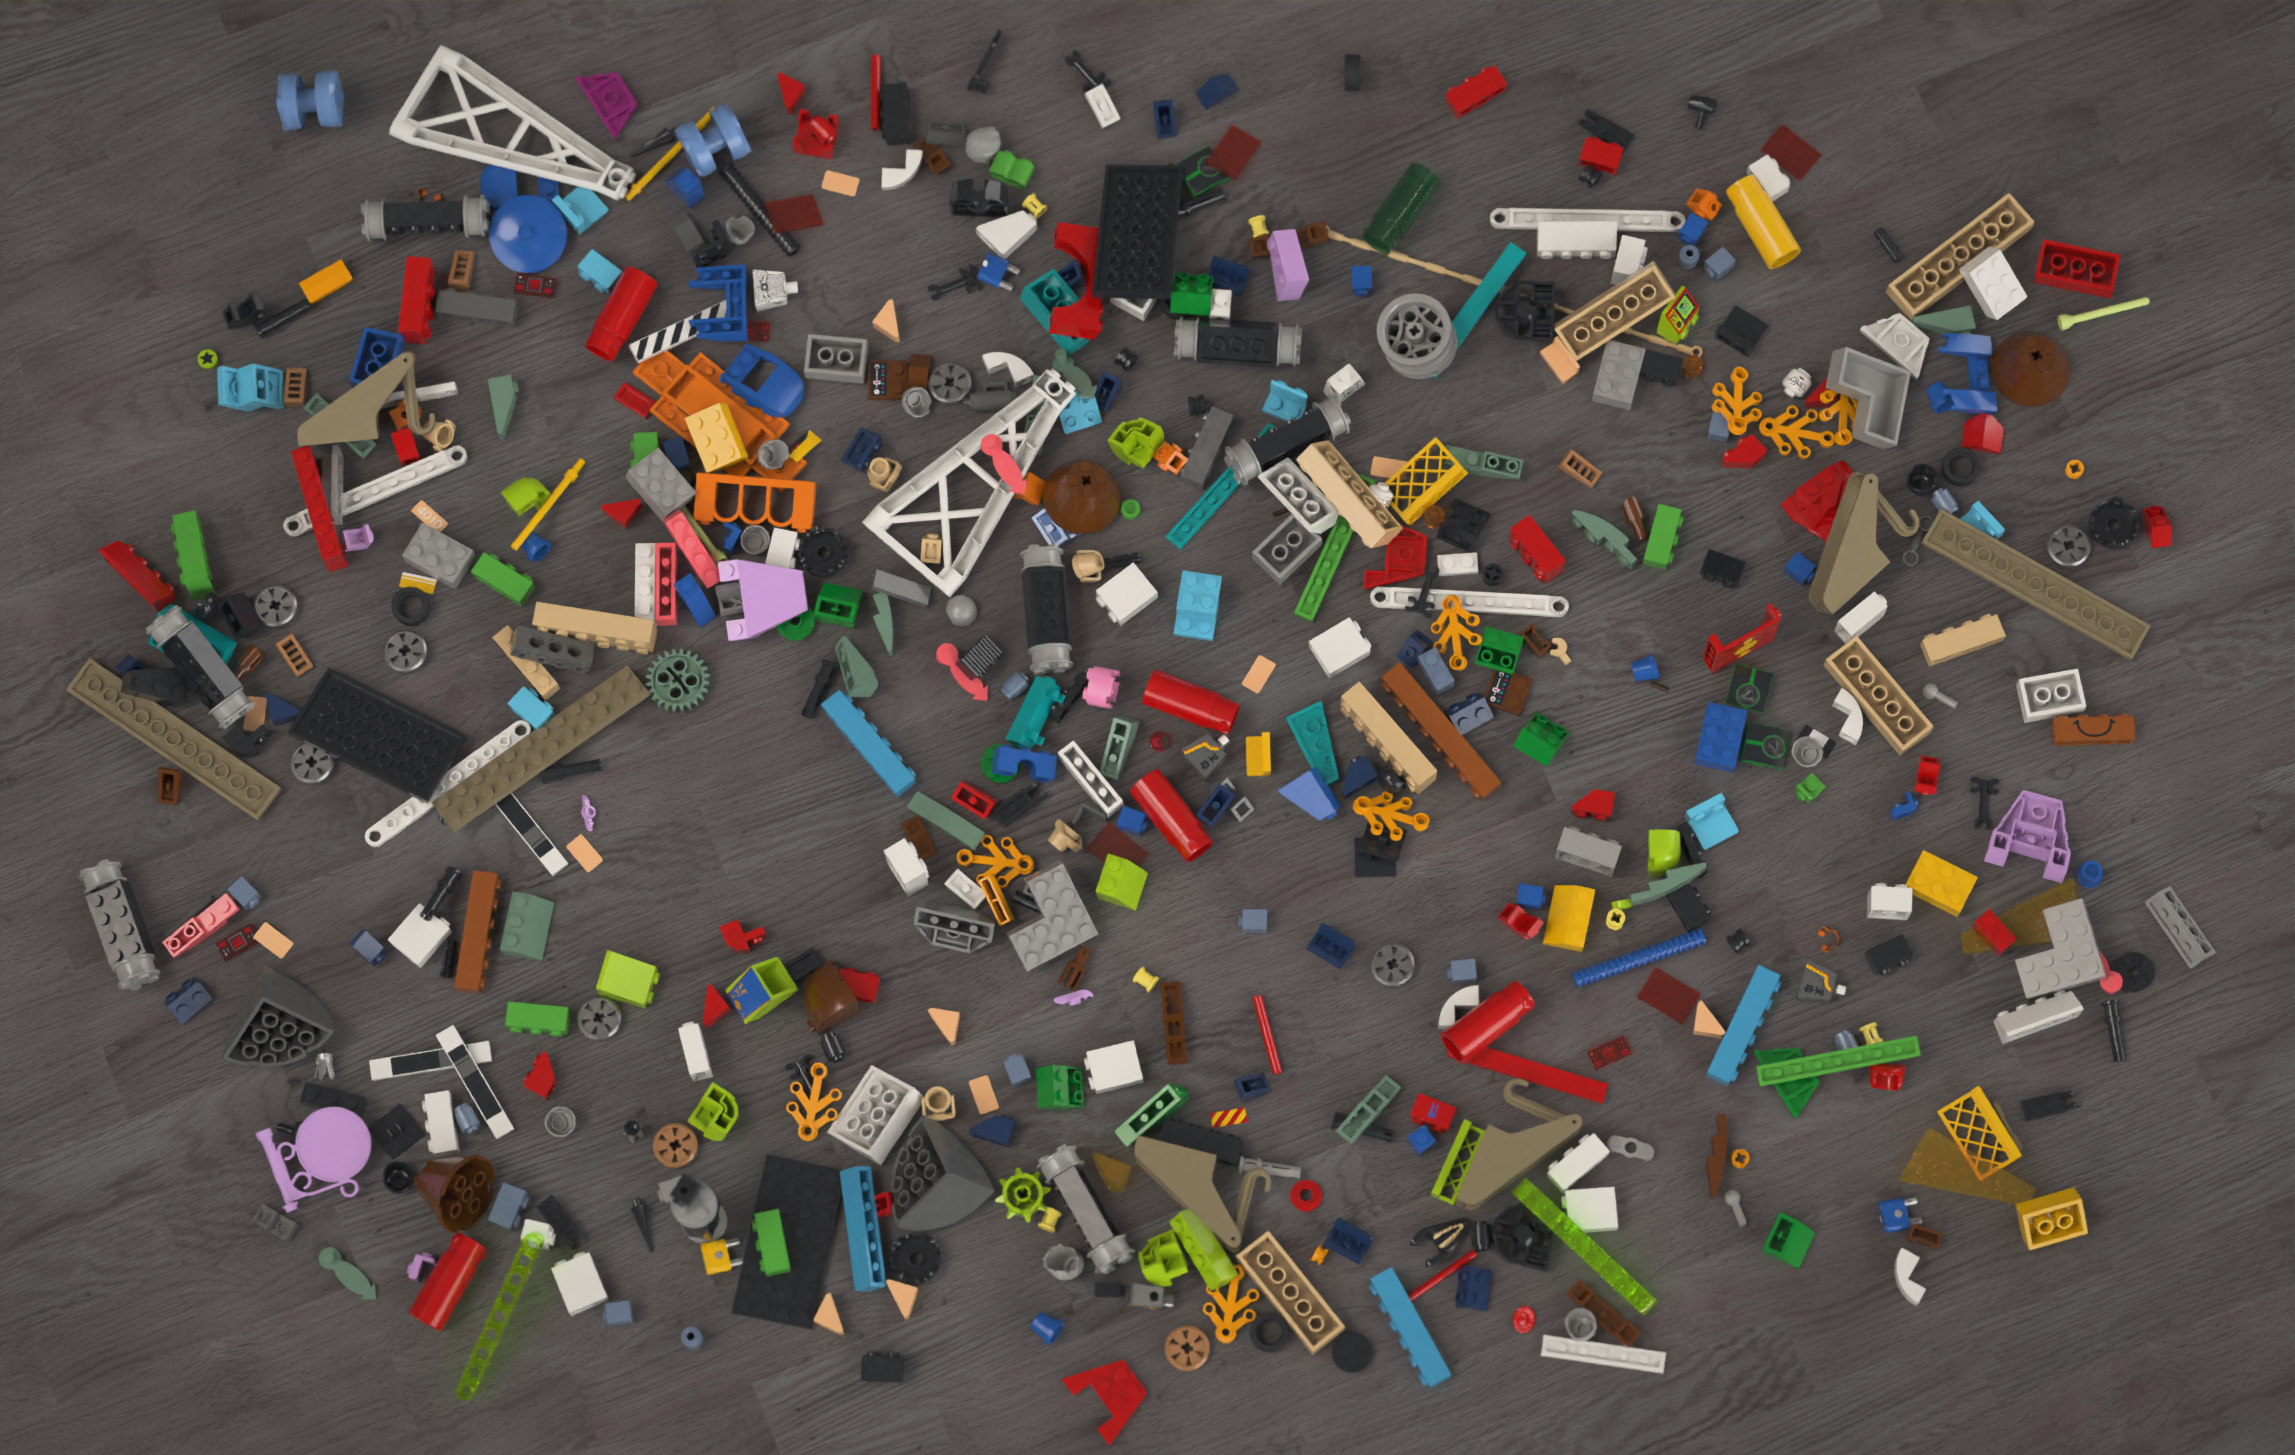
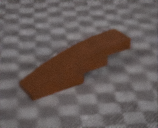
(1173, 1023)
(1716, 1163)

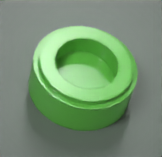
(1130, 509)

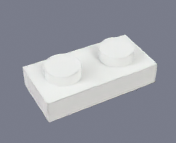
(1102, 106)
(1457, 564)
(965, 889)

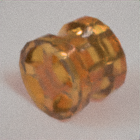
(1692, 361)
(1433, 512)

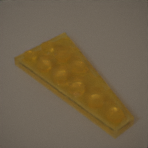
(2024, 920)
(1953, 1168)

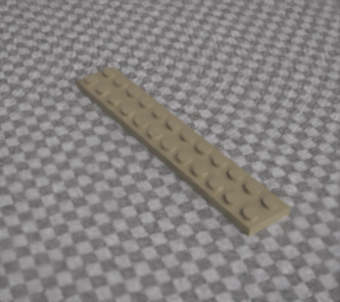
(2036, 584)
(174, 740)
(540, 749)

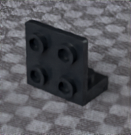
(718, 249)
(1741, 331)
(1462, 525)

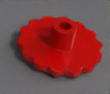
(1523, 1319)

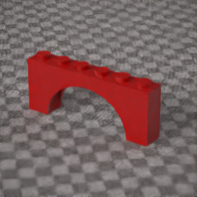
(1082, 317)
(320, 516)

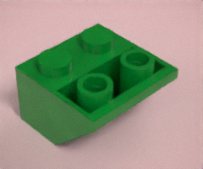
(1191, 294)
(838, 605)
(1499, 650)
(1541, 739)
(1059, 1087)
(1788, 1241)

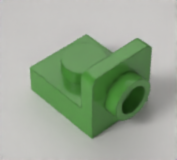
(1809, 789)

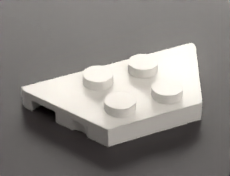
(1900, 341)

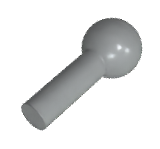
(1931, 691)
(1733, 1198)

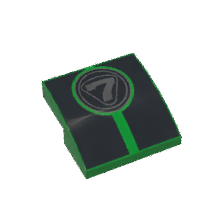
(1198, 175)
(1749, 687)
(1764, 745)

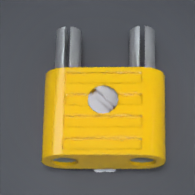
(716, 1255)

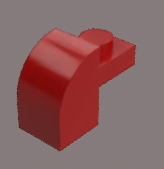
(1927, 775)
(1519, 921)
(740, 941)

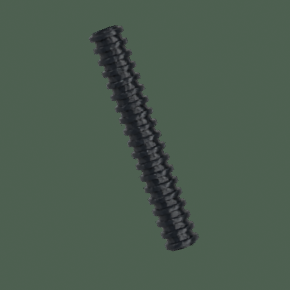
(757, 208)

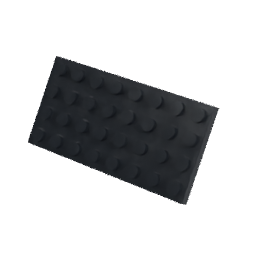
(1138, 231)
(377, 735)
(808, 1209)

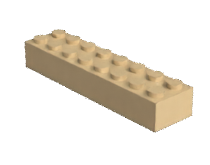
(1939, 270)

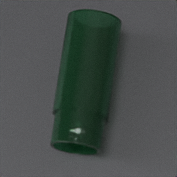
(1401, 208)

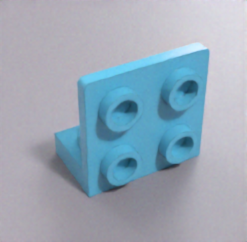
(581, 208)
(1285, 402)
(1079, 414)
(1983, 521)
(1711, 822)

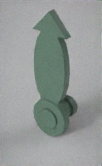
(1074, 375)
(347, 1273)

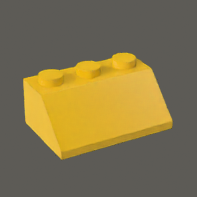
(1569, 917)

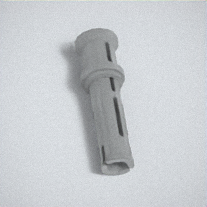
(1271, 1168)

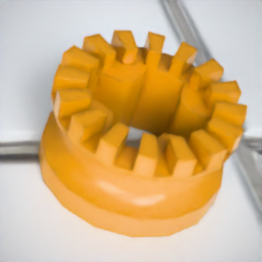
(2077, 474)
(1737, 1164)
(1319, 1255)

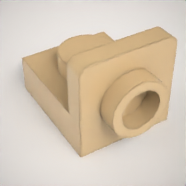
(931, 548)

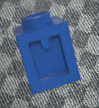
(731, 541)
(1902, 810)

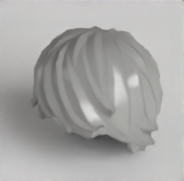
(983, 144)
(1063, 1262)

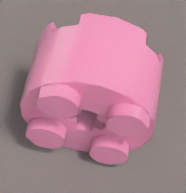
(1101, 687)

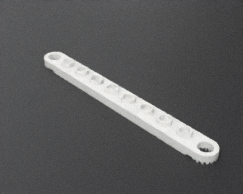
(1626, 219)
(386, 486)
(1475, 601)
(415, 808)

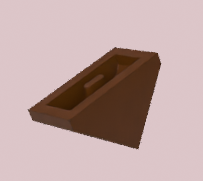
(919, 371)
(169, 785)

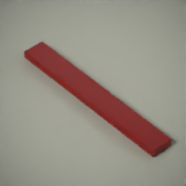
(1539, 1074)

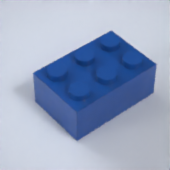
(374, 352)
(1720, 737)

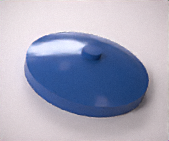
(528, 234)

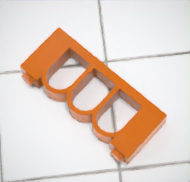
(706, 499)

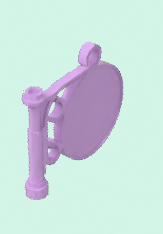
(329, 1145)

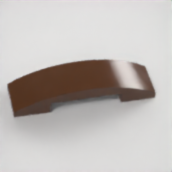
(1308, 237)
(1605, 1316)

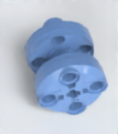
(295, 101)
(724, 134)

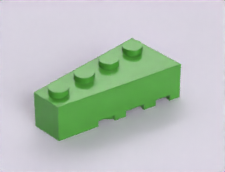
(192, 554)

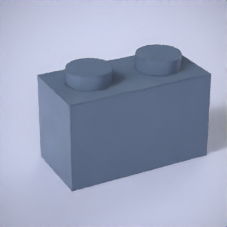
(1435, 671)
(508, 1207)

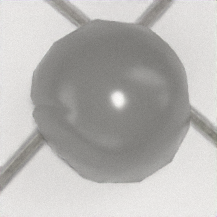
(739, 229)
(916, 402)
(773, 454)
(755, 539)
(961, 610)
(1807, 751)
(560, 1121)
(1580, 1324)

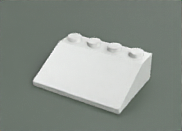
(876, 1114)

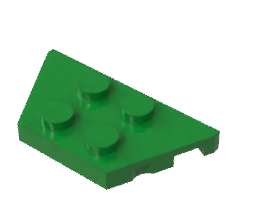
(1794, 1092)

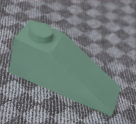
(1949, 321)
(503, 399)
(857, 673)
(1118, 745)

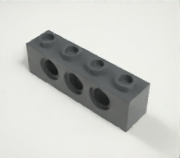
(561, 646)

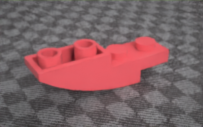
(202, 926)

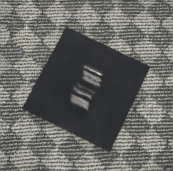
(1382, 844)
(1370, 865)
(396, 1131)

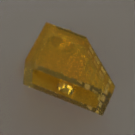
(1113, 1173)

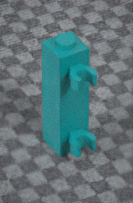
(1034, 713)

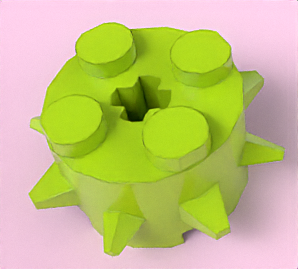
(1019, 1184)

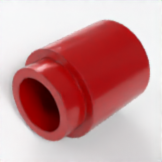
(823, 129)

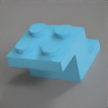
(250, 387)
(1197, 605)

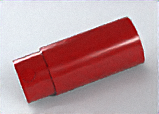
(620, 313)
(1190, 702)
(1171, 815)
(1487, 1022)
(448, 1282)

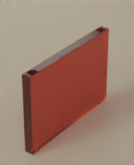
(1233, 152)
(1791, 152)
(793, 214)
(1116, 843)
(1668, 995)

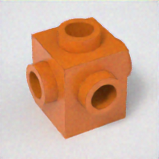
(1704, 204)
(399, 416)
(1170, 457)

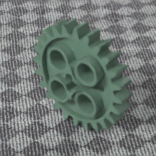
(664, 690)

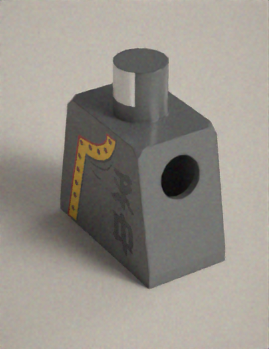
(1206, 755)
(1818, 984)
(1138, 1297)

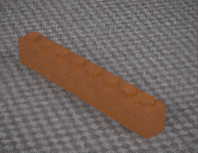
(1440, 731)

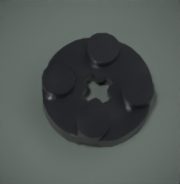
(2142, 965)

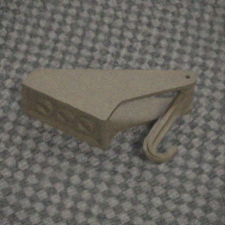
(357, 411)
(1851, 547)
(1509, 1156)
(1188, 1180)

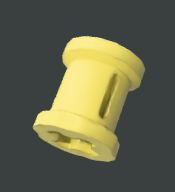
(1028, 203)
(1258, 226)
(1617, 913)
(1145, 979)
(1866, 1032)
(1049, 1220)

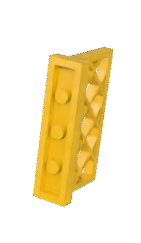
(1435, 490)
(1991, 1119)

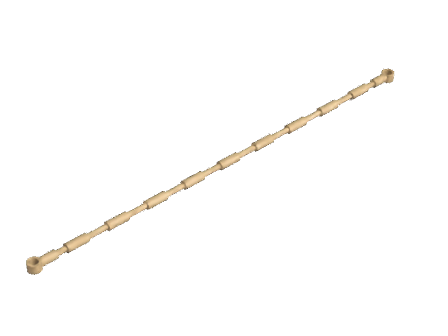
(1476, 281)

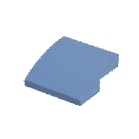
(1050, 531)

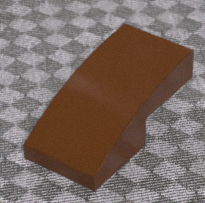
(932, 156)
(919, 837)

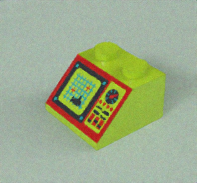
(1678, 316)

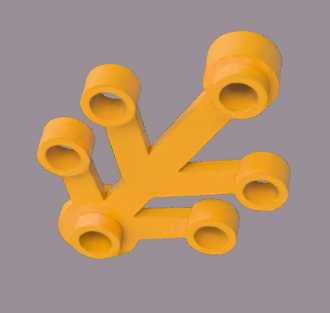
(1736, 423)
(1794, 431)
(1843, 435)
(1455, 629)
(1368, 807)
(999, 861)
(813, 1105)
(1230, 1308)

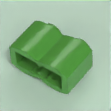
(1011, 169)

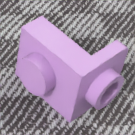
(357, 538)
(416, 1267)

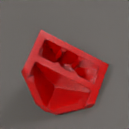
(1983, 434)

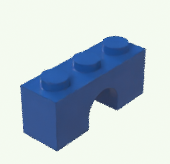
(1041, 764)

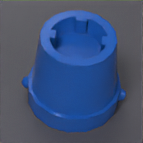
(1938, 401)
(535, 547)
(1645, 668)
(2089, 874)
(1047, 1327)

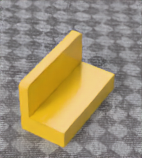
(1258, 755)

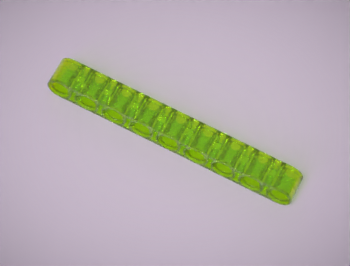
(1584, 1246)
(492, 1322)

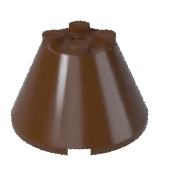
(2030, 368)
(1081, 497)
(457, 1190)

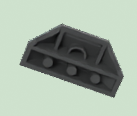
(954, 927)

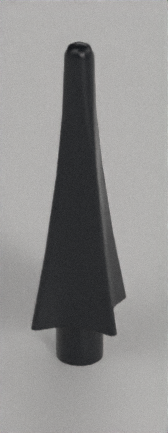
(662, 138)
(640, 1215)

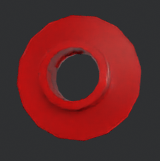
(1306, 1205)

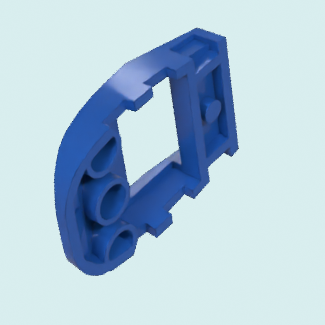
(500, 185)
(778, 394)

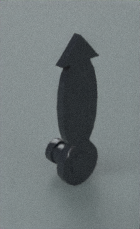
(975, 81)

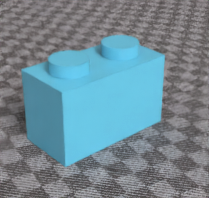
(599, 271)
(530, 708)

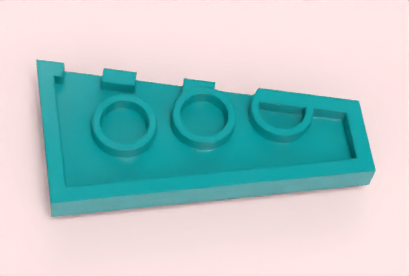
(1313, 738)

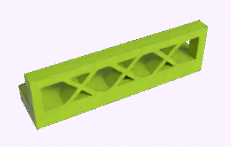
(1449, 1163)

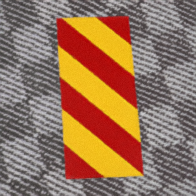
(1228, 1117)

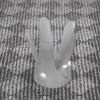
(321, 1061)
(632, 1129)

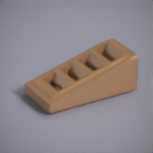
(458, 282)
(295, 401)
(1571, 454)
(285, 641)

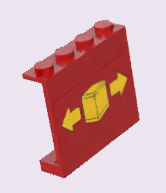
(1718, 657)

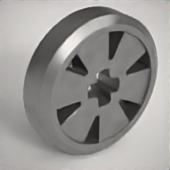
(961, 383)
(2068, 534)
(271, 617)
(412, 660)
(303, 771)
(1396, 976)
(604, 1007)

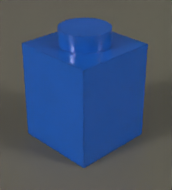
(1692, 230)
(1361, 280)
(1800, 569)
(1132, 821)
(1530, 897)
(1421, 1140)

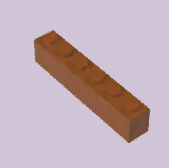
(477, 932)

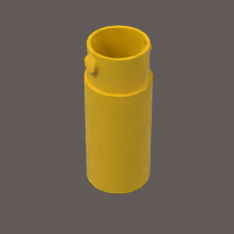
(1763, 222)

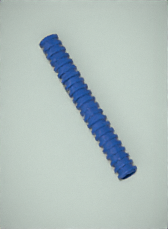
(1639, 957)

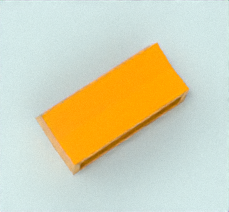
(326, 282)
(1000, 898)

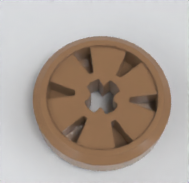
(682, 1155)
(1197, 1341)

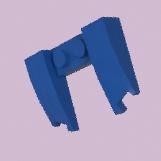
(733, 280)
(1976, 349)

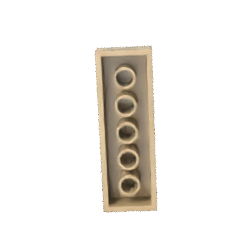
(1614, 310)
(1349, 494)
(597, 627)
(1878, 695)
(1388, 738)
(1290, 1292)

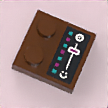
(887, 379)
(1508, 692)

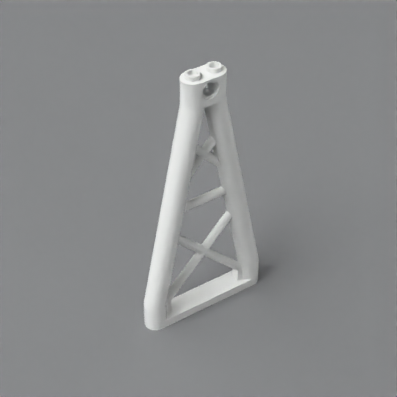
(542, 166)
(955, 574)

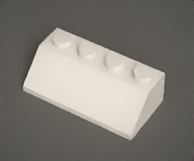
(1576, 239)
(1300, 496)
(2037, 1016)

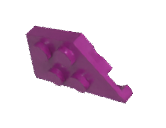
(609, 99)

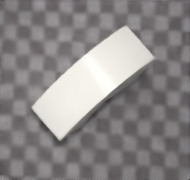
(898, 177)
(1018, 368)
(1853, 726)
(1463, 999)
(1904, 1266)

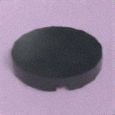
(1352, 1352)

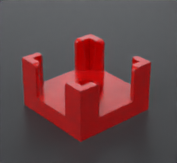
(807, 142)

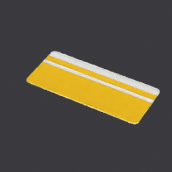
(423, 583)

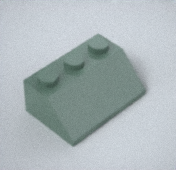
(527, 926)

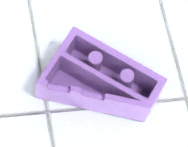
(1287, 265)

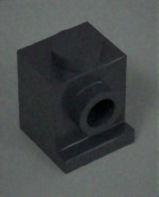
(693, 1189)

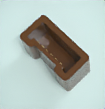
(1535, 642)
(1924, 1236)

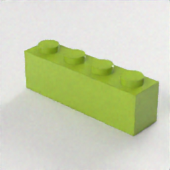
(1203, 1249)

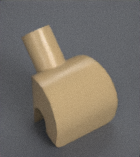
(1561, 651)

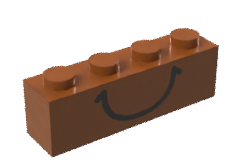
(2093, 730)

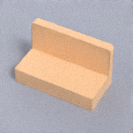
(1560, 360)

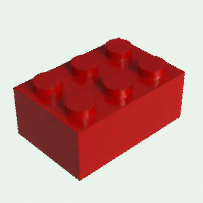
(1536, 550)

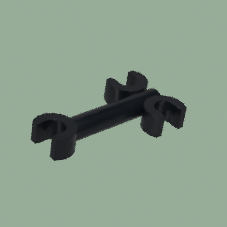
(1093, 82)
(968, 280)
(1420, 605)
(1984, 787)
(801, 1067)

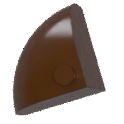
(828, 999)

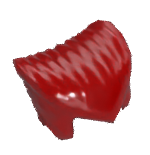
(1887, 1076)

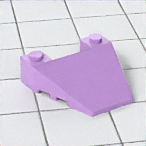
(768, 596)
(2034, 830)

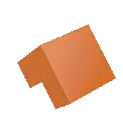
(1034, 489)

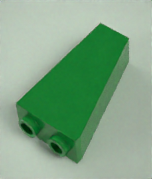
(1152, 1113)

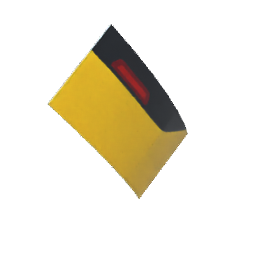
(803, 445)

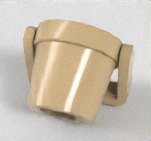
(441, 434)
(881, 473)
(1086, 564)
(1065, 837)
(938, 1101)

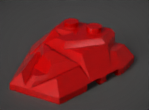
(1818, 499)

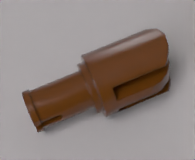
(1634, 516)
(248, 661)
(1076, 966)

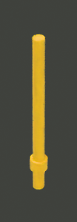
(569, 476)

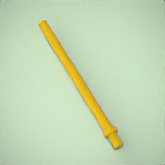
(636, 188)

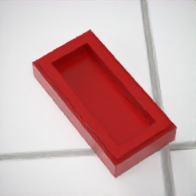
(634, 400)

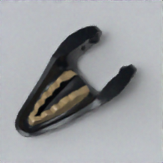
(1444, 1236)

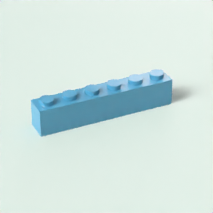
(868, 743)
(1743, 1025)
(862, 1229)
(1410, 1328)

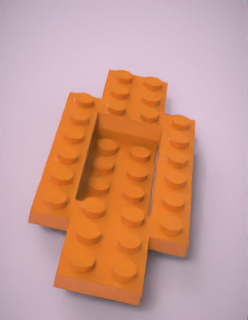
(697, 388)

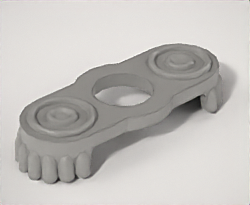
(1617, 1144)

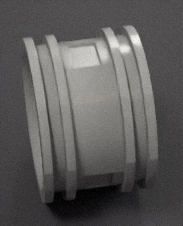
(1417, 336)

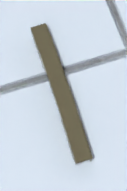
(2001, 1115)

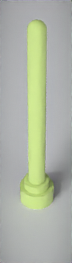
(2065, 321)
(716, 555)

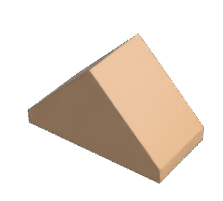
(886, 322)
(947, 1022)
(1706, 1024)
(903, 1295)
(828, 1316)

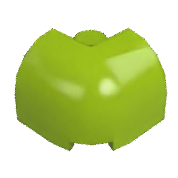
(1136, 441)
(525, 494)
(1663, 852)
(715, 1113)
(1163, 1259)

